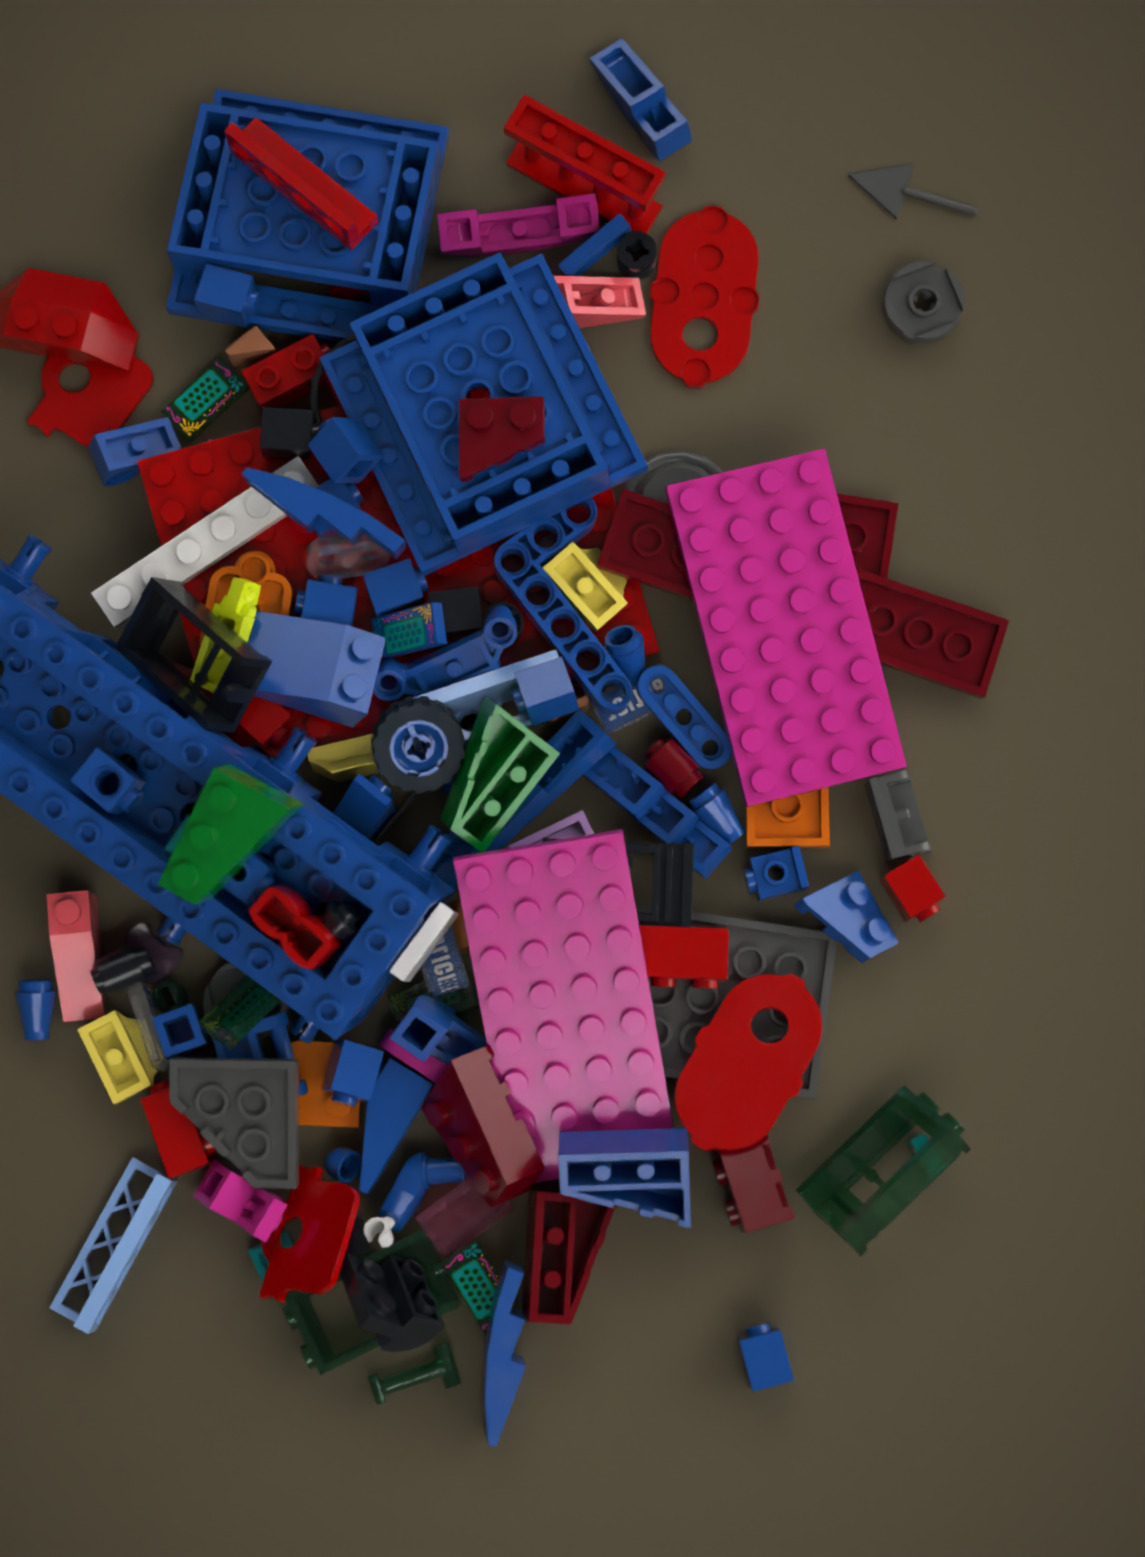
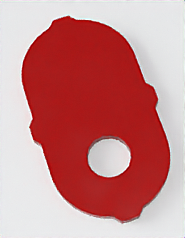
(709, 275)
(736, 1082)

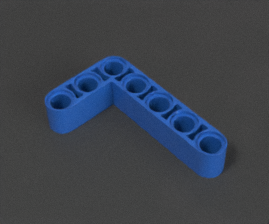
(557, 606)

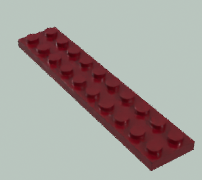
(909, 626)

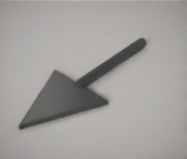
(890, 186)

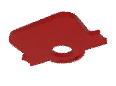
(96, 409)
(317, 1257)

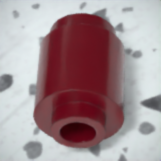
(673, 767)

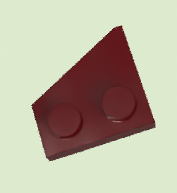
(497, 430)

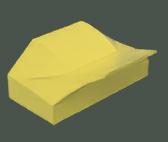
(590, 591)
(344, 759)
(118, 1055)

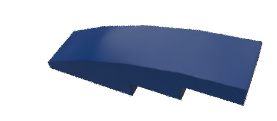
(310, 506)
(656, 809)
(501, 1366)

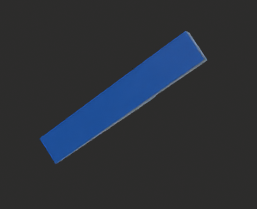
(580, 747)

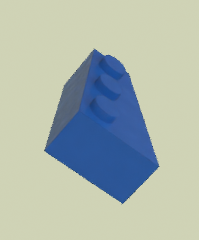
(629, 1169)

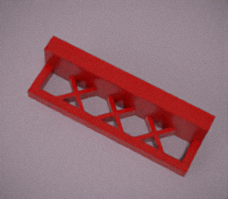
(301, 182)

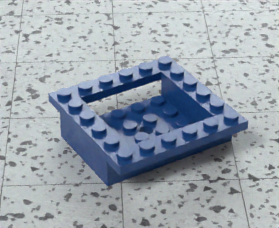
(243, 223)
(495, 334)

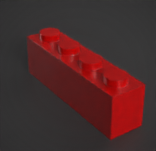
(685, 955)

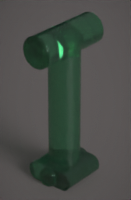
(442, 1366)

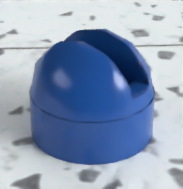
(343, 1164)

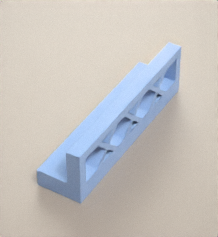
(467, 695)
(125, 1252)

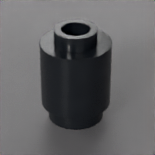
(123, 970)

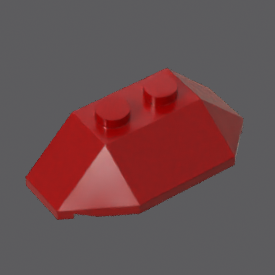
(66, 320)

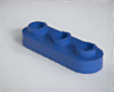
(700, 724)

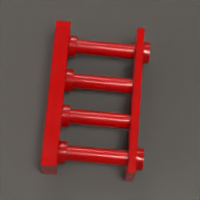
(583, 163)

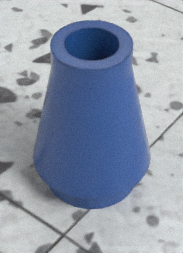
(627, 650)
(717, 812)
(35, 1005)

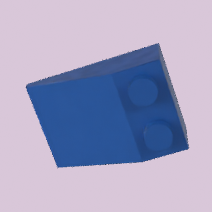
(317, 666)

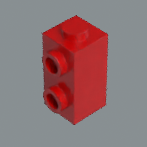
(286, 374)
(175, 1135)

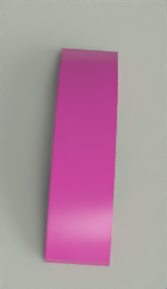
(519, 230)

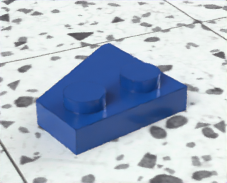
(851, 917)

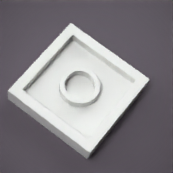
(424, 942)

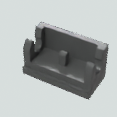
(897, 816)

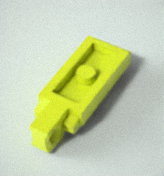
(238, 613)

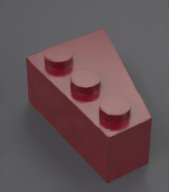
(480, 1129)

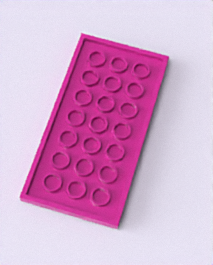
(785, 627)
(564, 987)

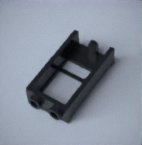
(146, 633)
(671, 881)

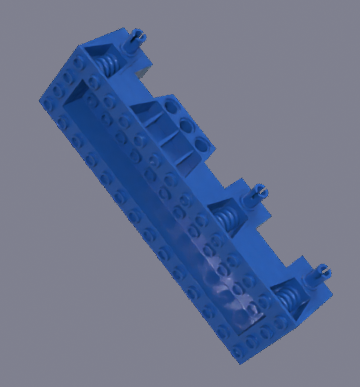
(126, 713)

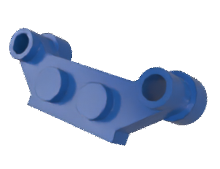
(452, 663)

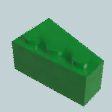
(495, 776)
(224, 831)

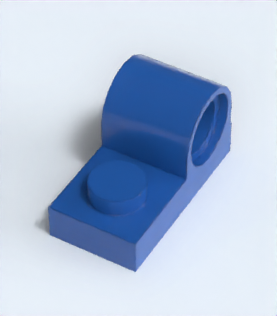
(118, 450)

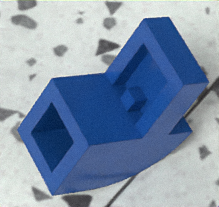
(435, 1030)

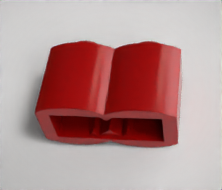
(287, 917)

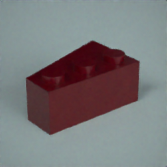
(753, 1187)
(560, 1254)

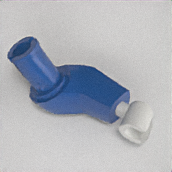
(409, 1193)

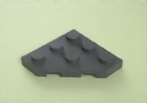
(244, 1112)

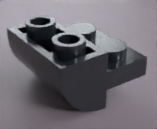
(392, 1301)

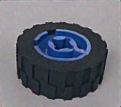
(432, 725)

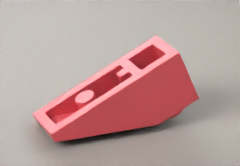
(602, 299)
(75, 947)

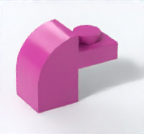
(231, 1196)

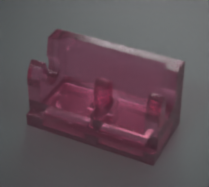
(459, 1218)

